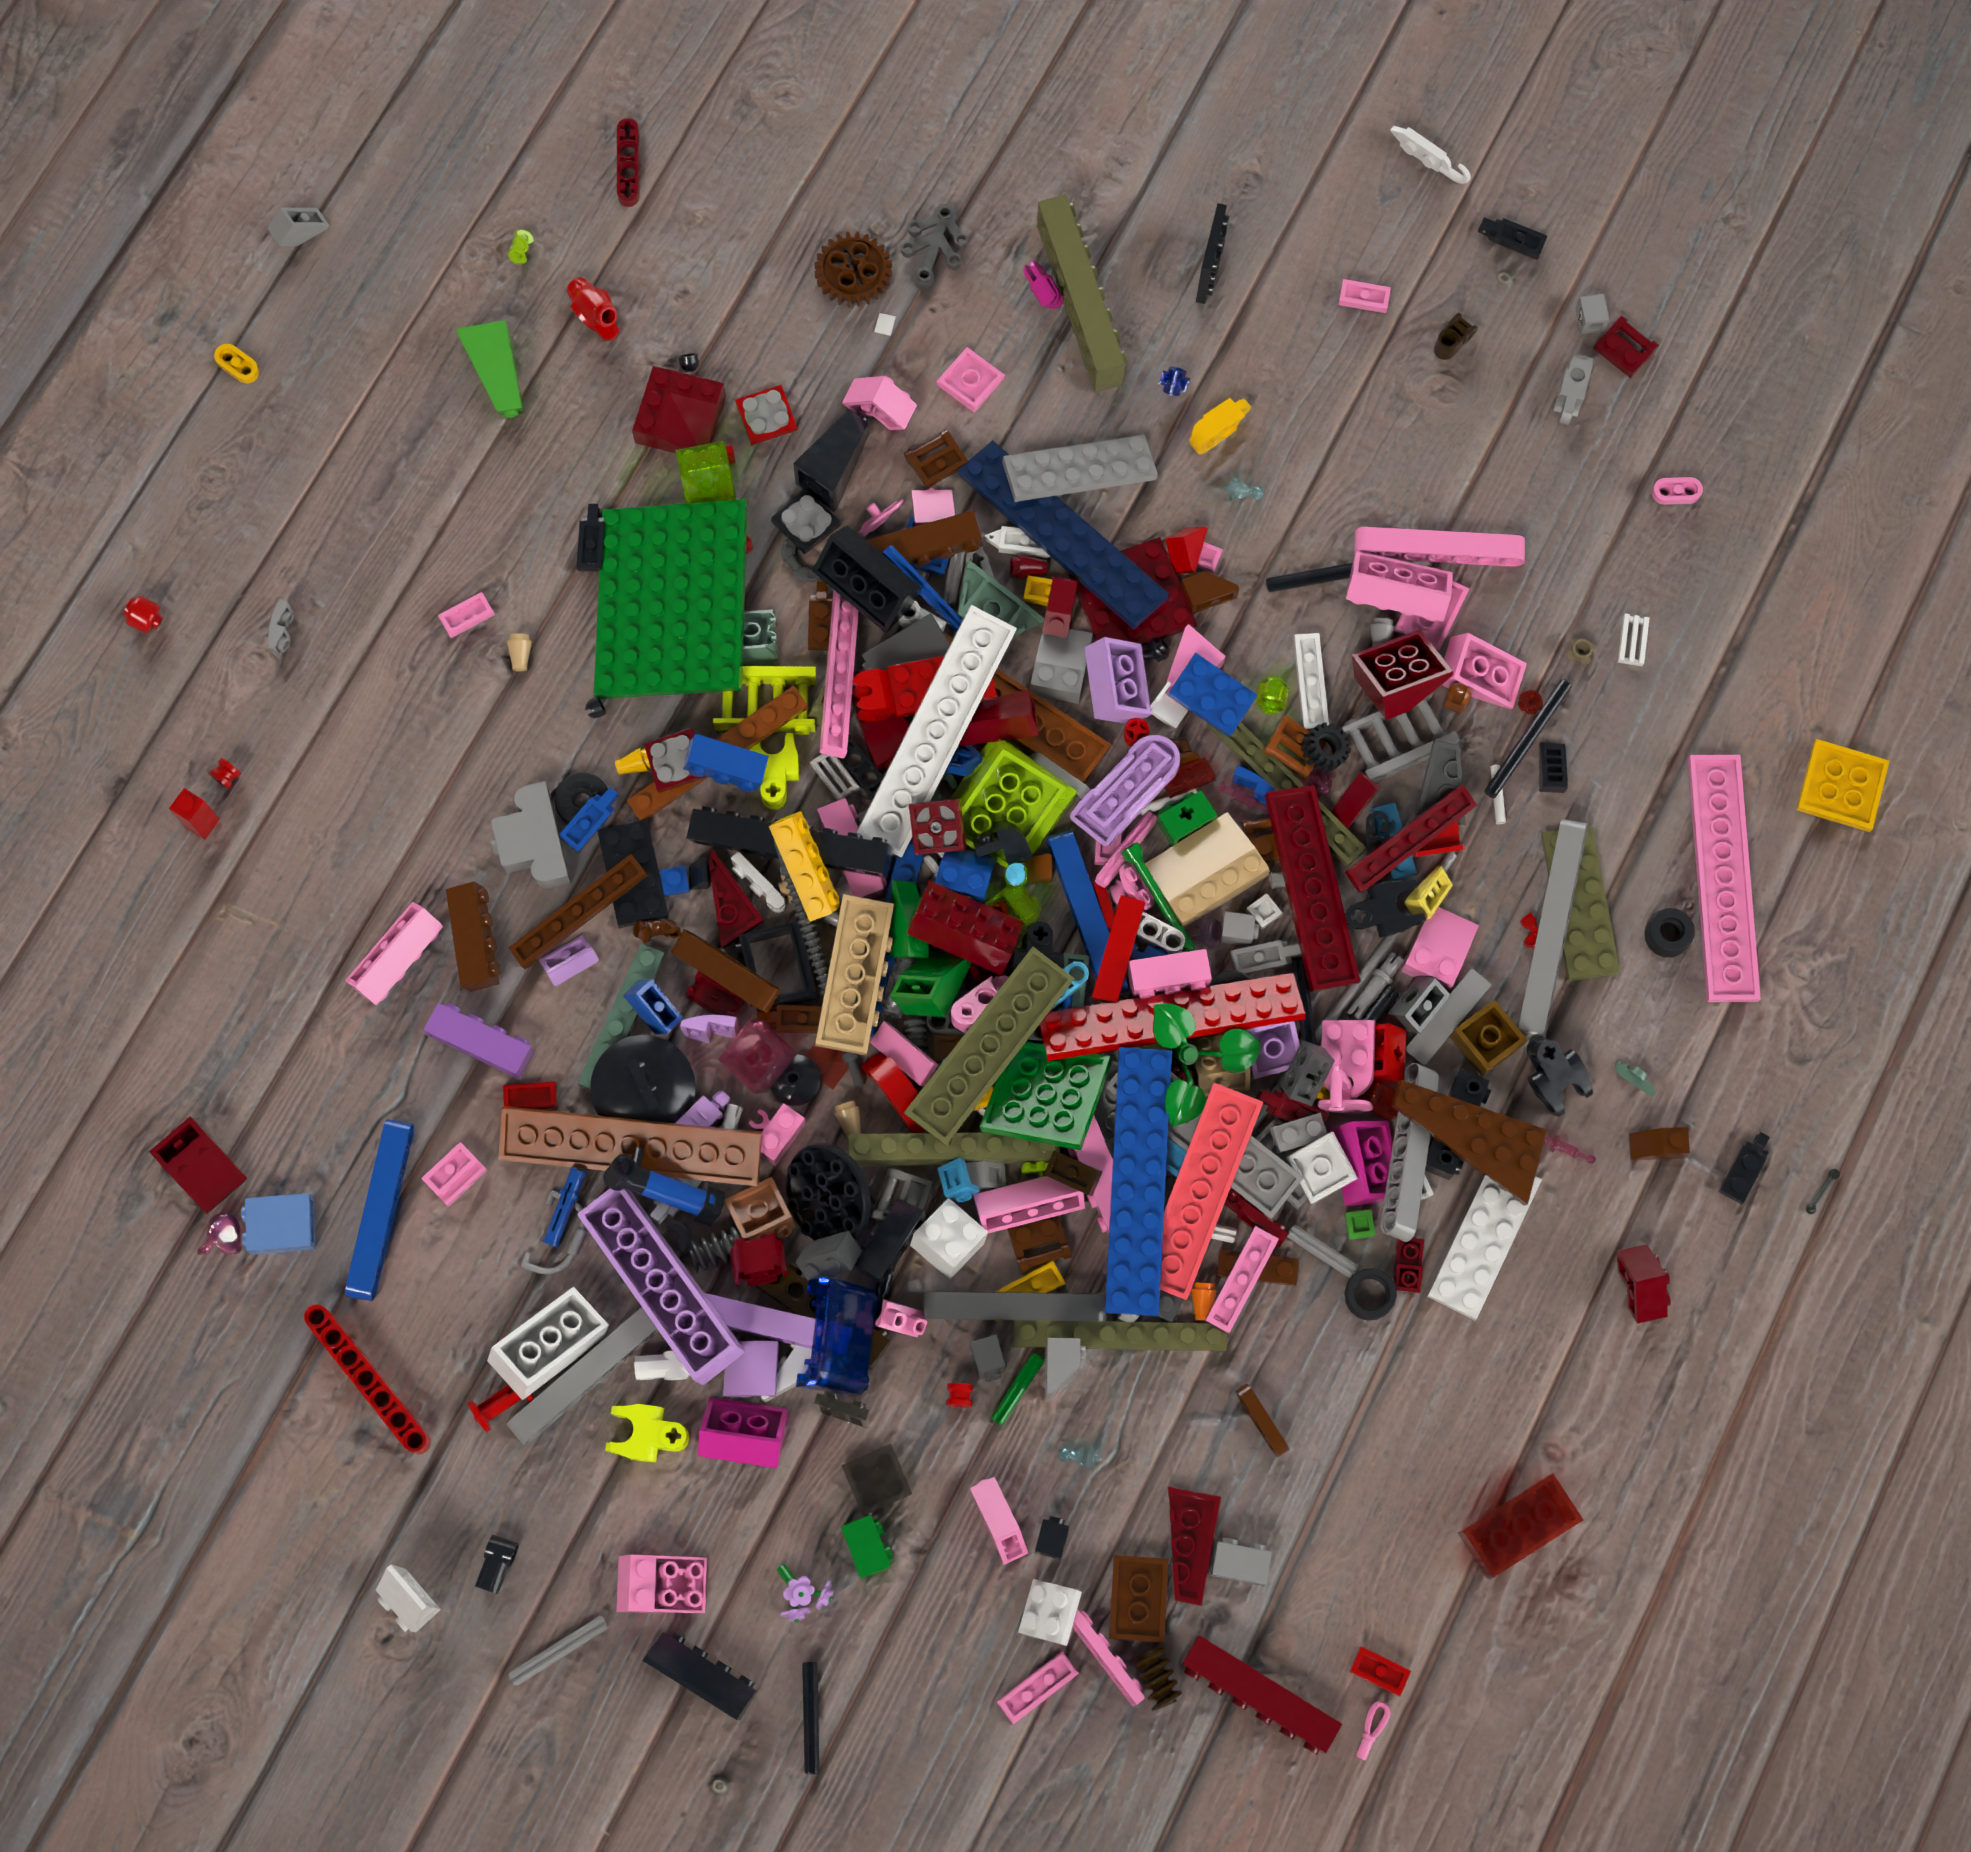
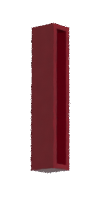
(1260, 1694)

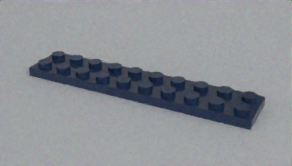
(1068, 541)

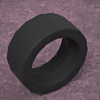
(1388, 1285)

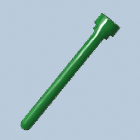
(1134, 855)

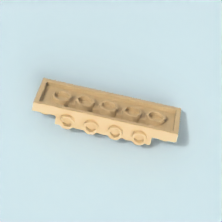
(855, 975)

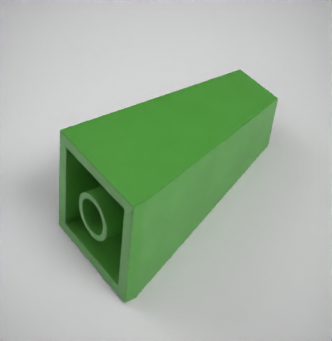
(494, 360)

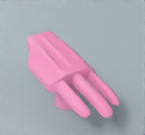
(877, 517)

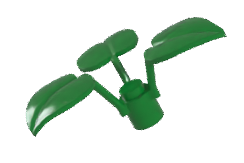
(1171, 1028)

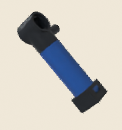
(628, 1174)

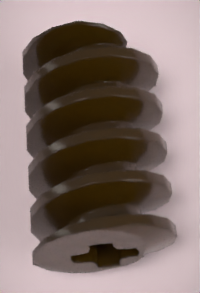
(1157, 1678)

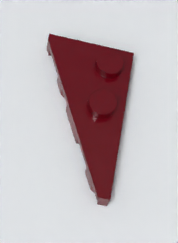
(733, 908)

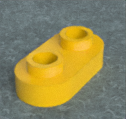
(238, 364)

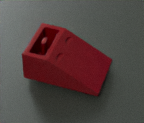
(198, 1165)

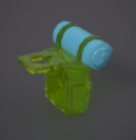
(1017, 896)

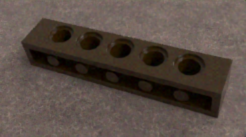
(801, 1306)

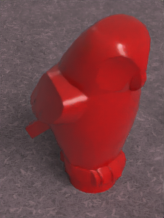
(593, 308)

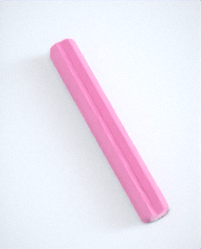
(1137, 834)

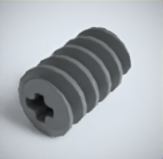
(713, 1250)

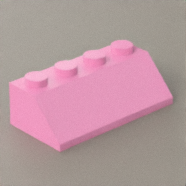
(1399, 586)

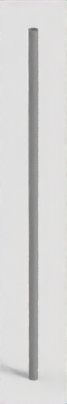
(1353, 989)

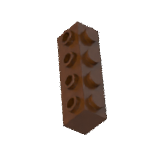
(473, 936)

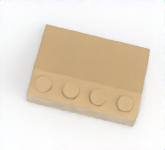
(1207, 869)

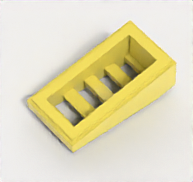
(1416, 900)

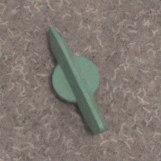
(1636, 1077)

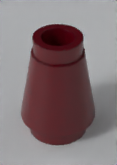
(1022, 566)

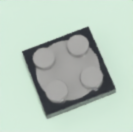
(806, 521)

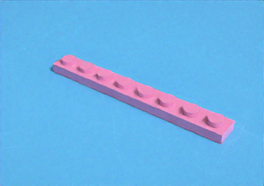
(839, 678)

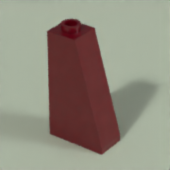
(1002, 719)
(881, 736)

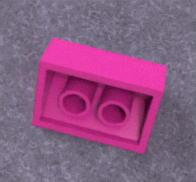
(1369, 1153)
(742, 1432)

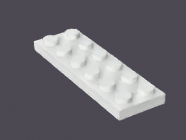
(1479, 1248)

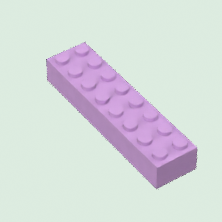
(661, 1284)

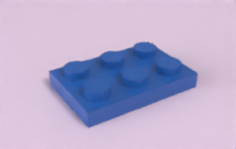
(1212, 695)

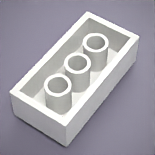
(547, 1343)

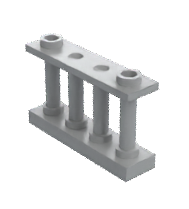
(1397, 761)

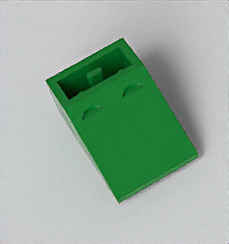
(930, 984)

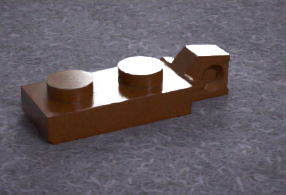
(819, 618)
(792, 1018)

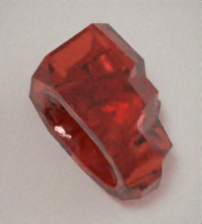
(1381, 1098)

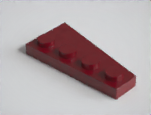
(1192, 1541)

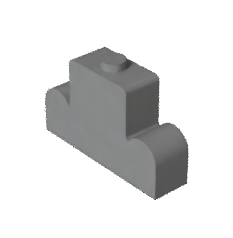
(531, 838)

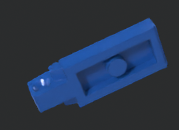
(589, 820)

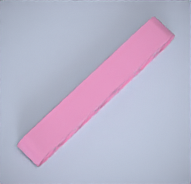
(1441, 546)

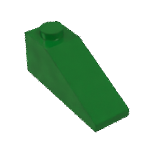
(905, 900)

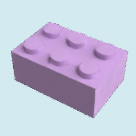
(1117, 680)

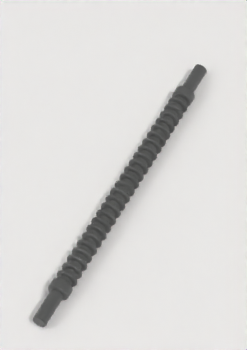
(818, 961)

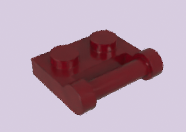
(1621, 352)

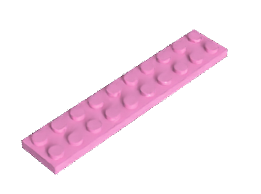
(1723, 878)

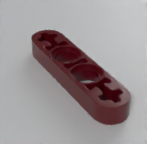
(626, 162)

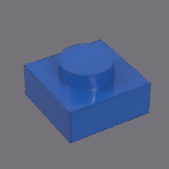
(674, 881)

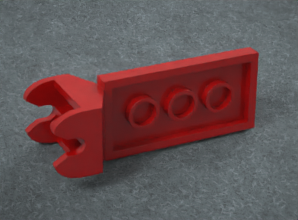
(898, 689)

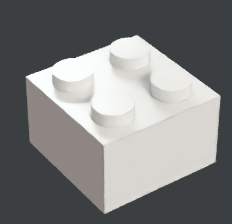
(949, 1238)

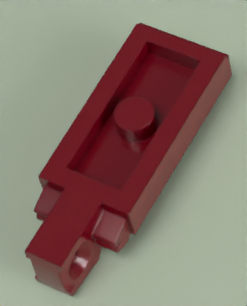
(1287, 1109)
(1254, 1217)

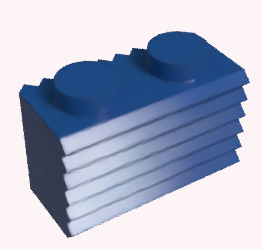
(653, 1007)

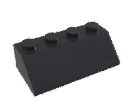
(866, 578)
(700, 1675)

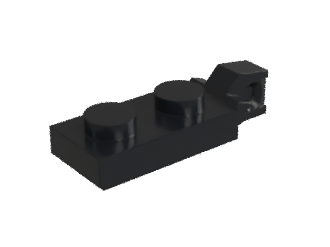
(1513, 236)
(591, 540)
(1745, 1169)

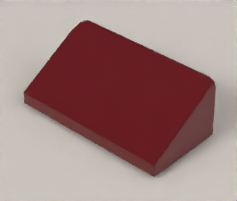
(1355, 800)

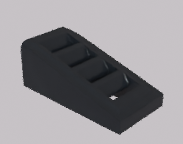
(1552, 785)

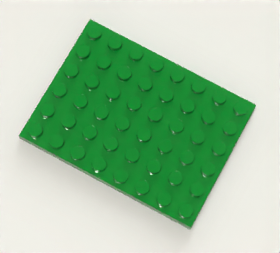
(671, 600)

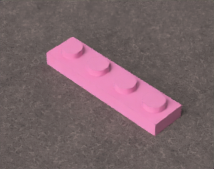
(1242, 1279)
(1112, 1665)

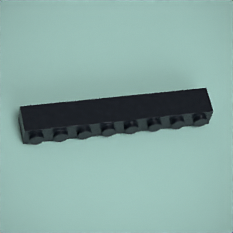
(755, 837)

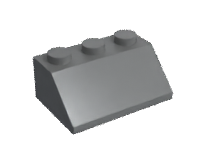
(1062, 1364)

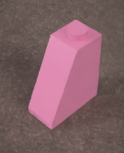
(1189, 644)
(999, 1520)

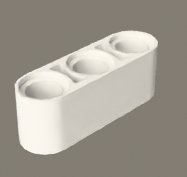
(1164, 933)

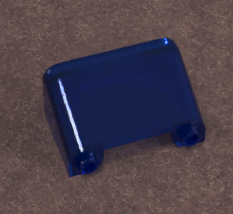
(840, 1337)

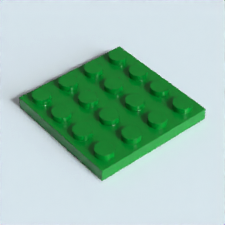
(1046, 1098)

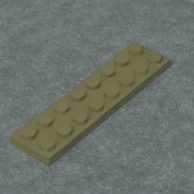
(989, 1046)

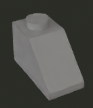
(296, 225)

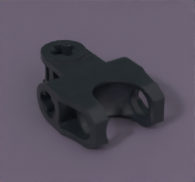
(1383, 911)
(1040, 937)
(1555, 1072)

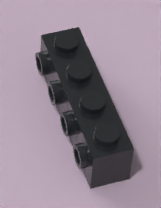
(1472, 1090)

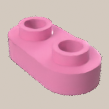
(1676, 489)

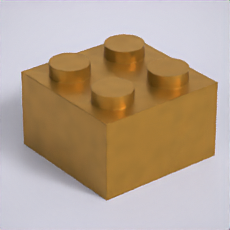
(1488, 1038)

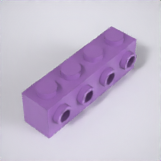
(478, 1040)

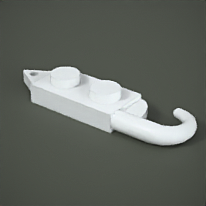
(1429, 154)
(1014, 541)

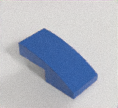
(1252, 781)

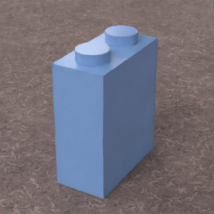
(279, 1224)

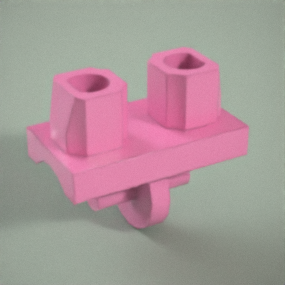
(901, 1319)

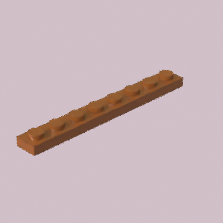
(744, 735)

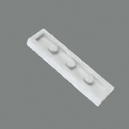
(1310, 680)

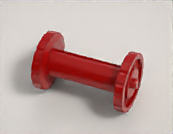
(494, 1406)

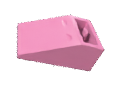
(661, 1584)

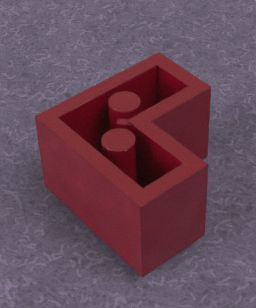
(1644, 1282)

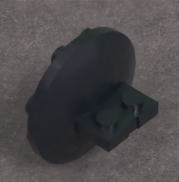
(643, 1081)
(828, 1192)

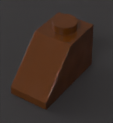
(1207, 590)
(1659, 1144)

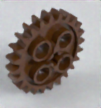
(832, 277)

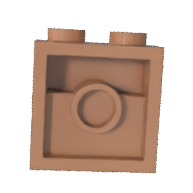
(760, 1211)

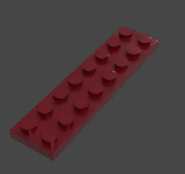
(1312, 888)

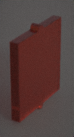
(829, 1064)

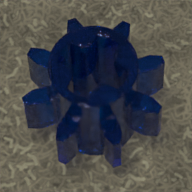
(1174, 381)

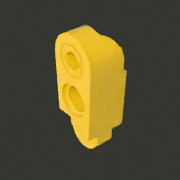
(1218, 424)

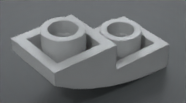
(278, 636)

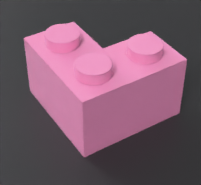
(880, 399)

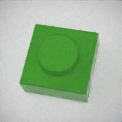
(1359, 1224)

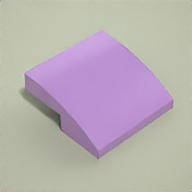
(702, 1027)
(753, 1371)

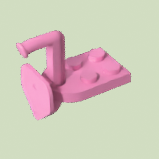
(1353, 1049)

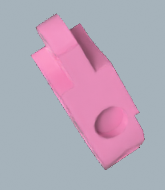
(970, 1006)

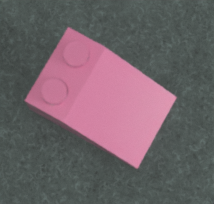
(1485, 669)
(1440, 948)

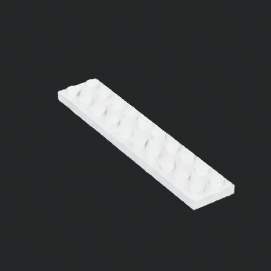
(937, 726)

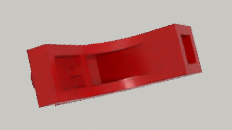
(894, 1086)

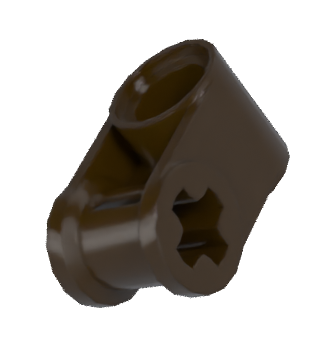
(1456, 334)

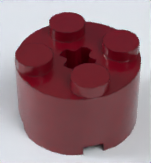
(758, 1260)

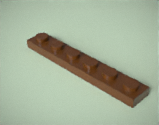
(577, 911)

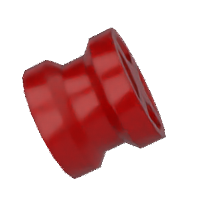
(1137, 727)
(224, 773)
(959, 1395)

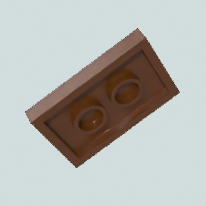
(1138, 1598)

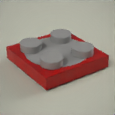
(766, 415)

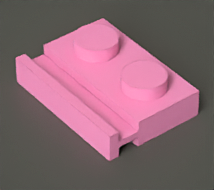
(454, 1174)

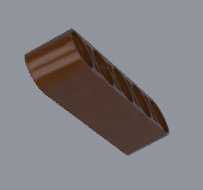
(726, 971)

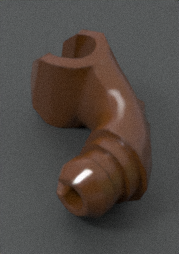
(647, 929)

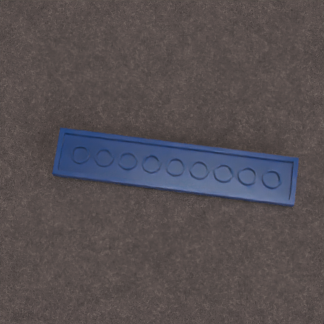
(1138, 1182)

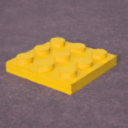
(1842, 785)

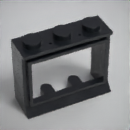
(744, 950)

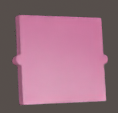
(932, 505)

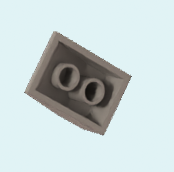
(1061, 666)

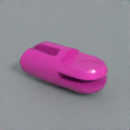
(1043, 286)

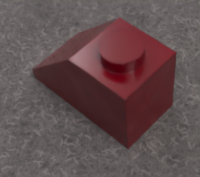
(1060, 607)

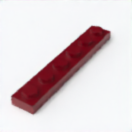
(1410, 838)

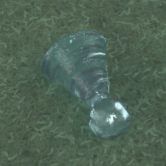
(1239, 490)
(1083, 1456)

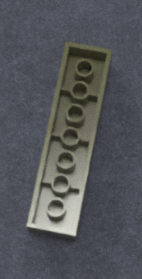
(1081, 293)

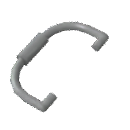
(573, 1248)

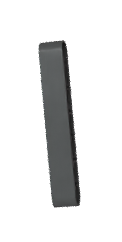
(1014, 1306)

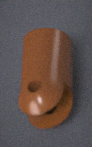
(1457, 698)

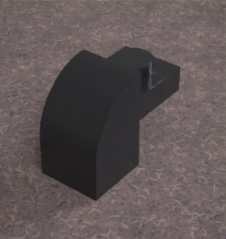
(1007, 837)

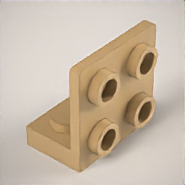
(1210, 1069)

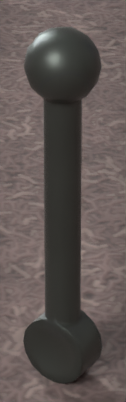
(1833, 1175)

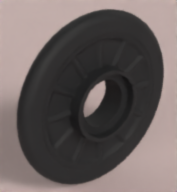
(571, 787)

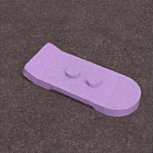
(1127, 788)

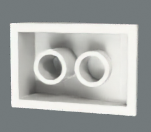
(406, 1598)

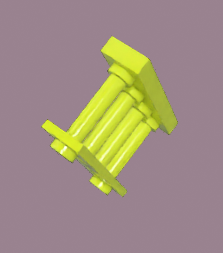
(778, 678)

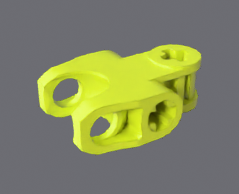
(779, 770)
(648, 1434)

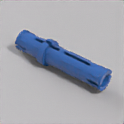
(568, 1196)

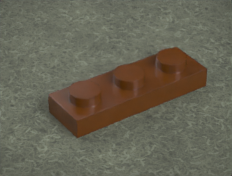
(1276, 1271)

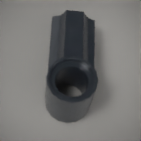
(498, 1557)

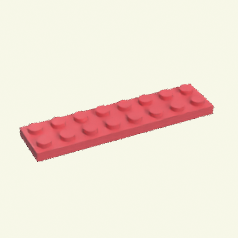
(1204, 1185)

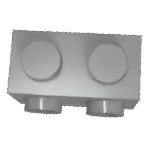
(1241, 1562)

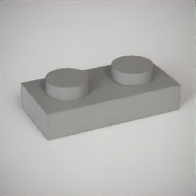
(1298, 1132)

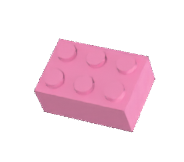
(1168, 974)

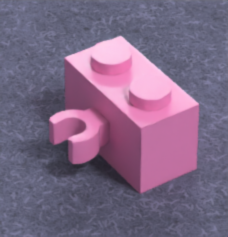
(778, 1132)

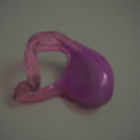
(221, 1232)

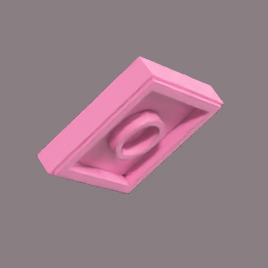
(970, 379)

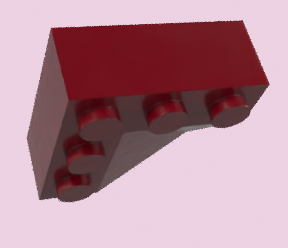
(678, 410)
(1400, 673)

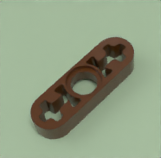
(1262, 1420)

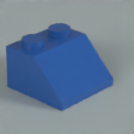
(966, 873)

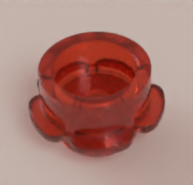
(1533, 696)

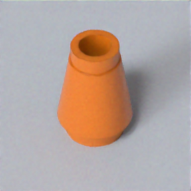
(1203, 1299)

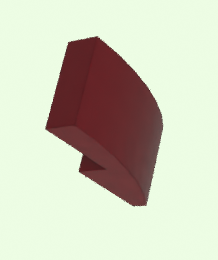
(1408, 1265)

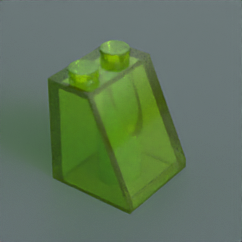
(705, 473)

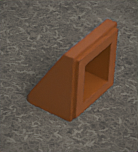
(1039, 869)

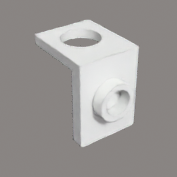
(1167, 709)

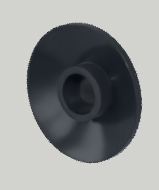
(806, 1086)

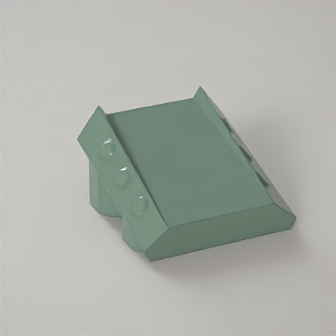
(760, 638)

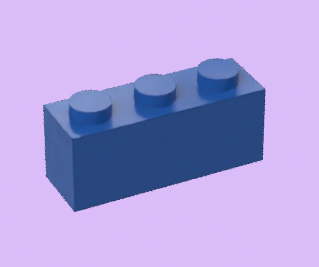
(725, 763)

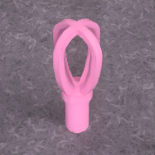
(1369, 1738)

